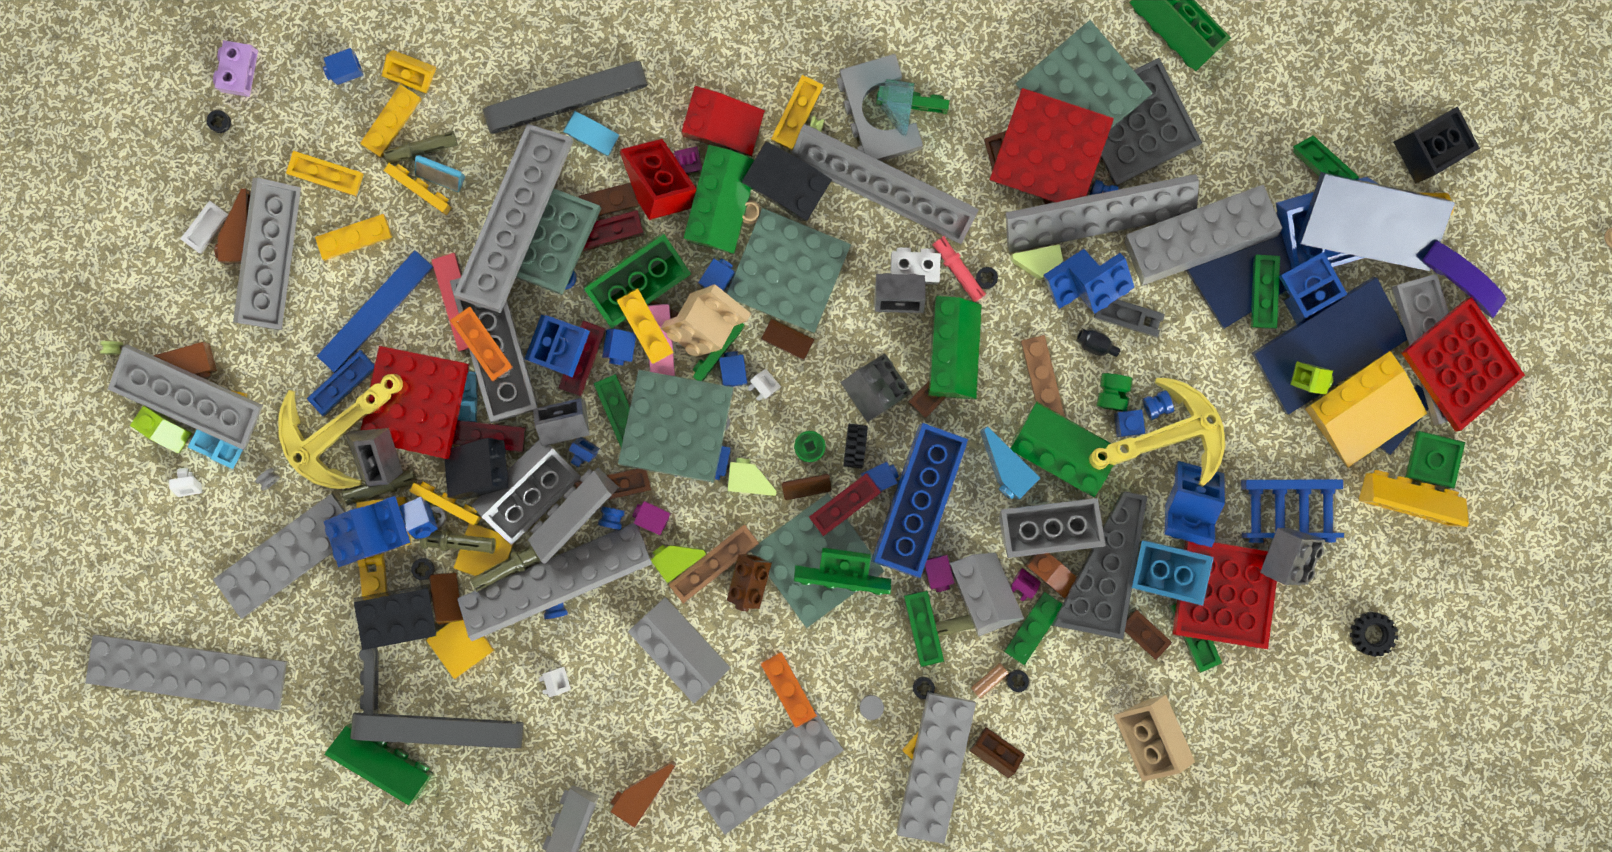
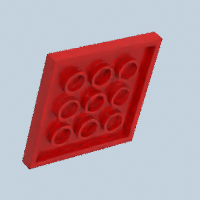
(1051, 148)
(1463, 364)
(428, 405)
(1236, 599)

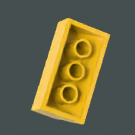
(1414, 500)

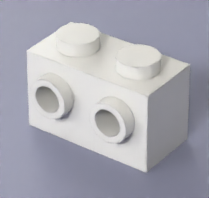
(919, 263)

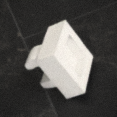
(765, 384)
(185, 484)
(555, 681)

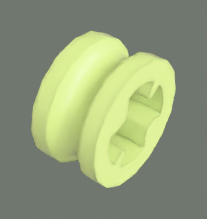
(817, 124)
(111, 347)

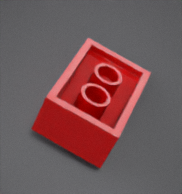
(722, 121)
(658, 179)

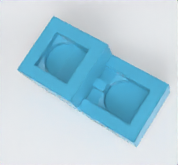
(591, 133)
(468, 407)
(215, 448)

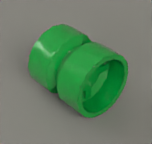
(1114, 392)
(809, 446)

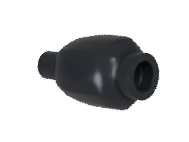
(1096, 342)

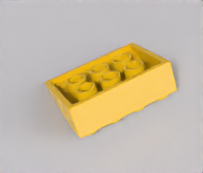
(1367, 409)

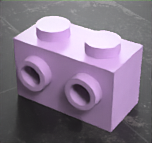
(235, 68)

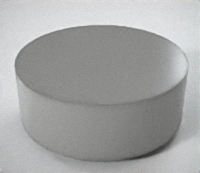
(871, 707)

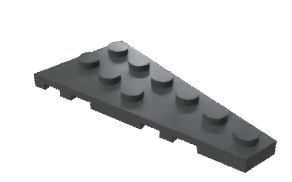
(1104, 585)

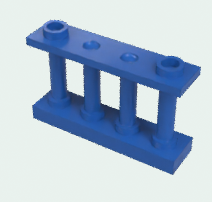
(1303, 488)

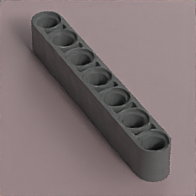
(565, 96)
(436, 730)

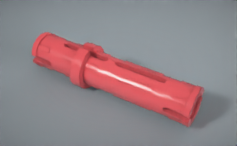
(958, 268)

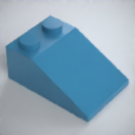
(1008, 468)
(1172, 572)

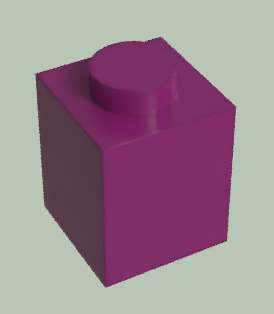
(651, 517)
(939, 573)

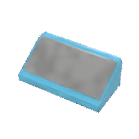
(438, 173)

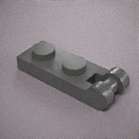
(1131, 317)
(370, 679)

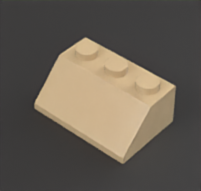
(1154, 739)

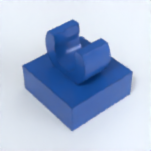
(583, 451)

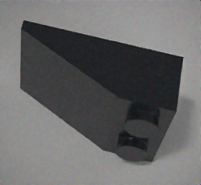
(1436, 145)
(786, 181)

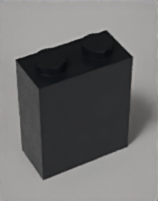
(476, 469)

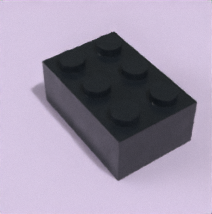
(394, 617)

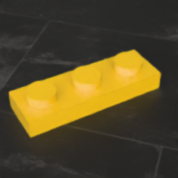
(797, 112)
(390, 120)
(324, 173)
(418, 187)
(353, 237)
(644, 326)
(427, 492)

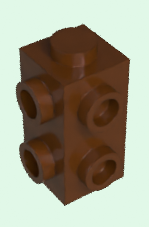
(748, 582)

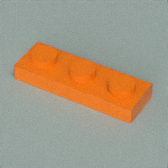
(481, 343)
(788, 690)

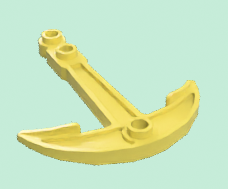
(1192, 427)
(310, 449)

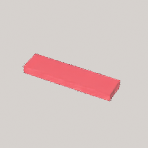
(448, 269)

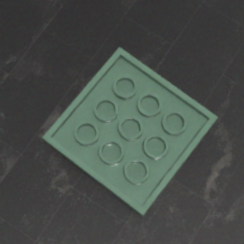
(1088, 75)
(558, 241)
(788, 270)
(676, 426)
(801, 545)

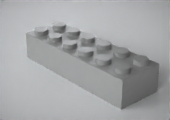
(1202, 235)
(513, 391)

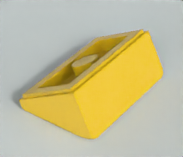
(408, 71)

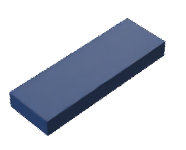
(341, 383)

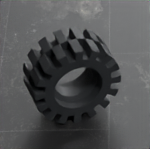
(855, 446)
(1386, 640)

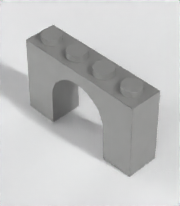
(857, 84)

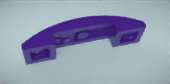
(1466, 277)

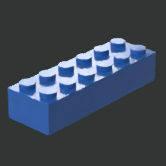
(919, 500)

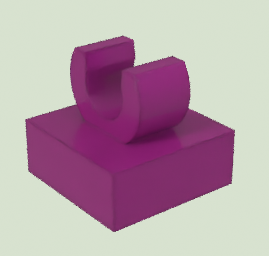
(689, 159)
(1026, 584)

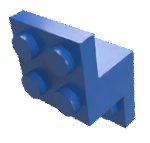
(1085, 279)
(1311, 287)
(557, 345)
(1194, 509)
(366, 531)

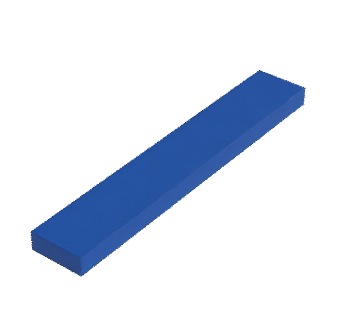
(375, 311)

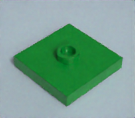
(1435, 459)

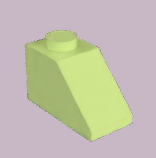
(1038, 261)
(748, 479)

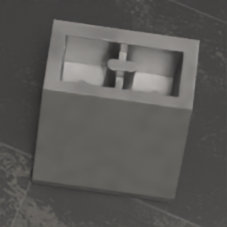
(899, 293)
(875, 387)
(561, 421)
(374, 456)
(1292, 557)

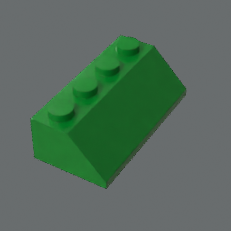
(1184, 28)
(719, 201)
(650, 269)
(954, 348)
(1061, 448)
(381, 765)

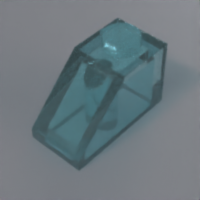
(897, 103)

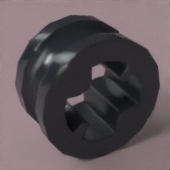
(211, 119)
(986, 270)
(416, 564)
(918, 682)
(1010, 683)

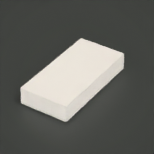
(205, 227)

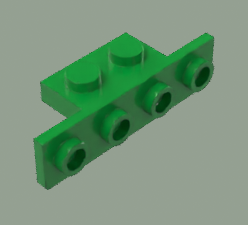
(845, 571)

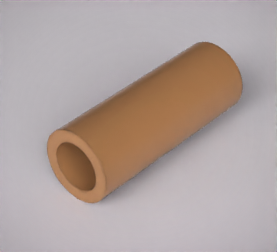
(990, 680)

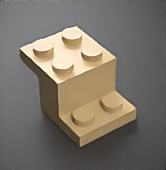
(705, 321)

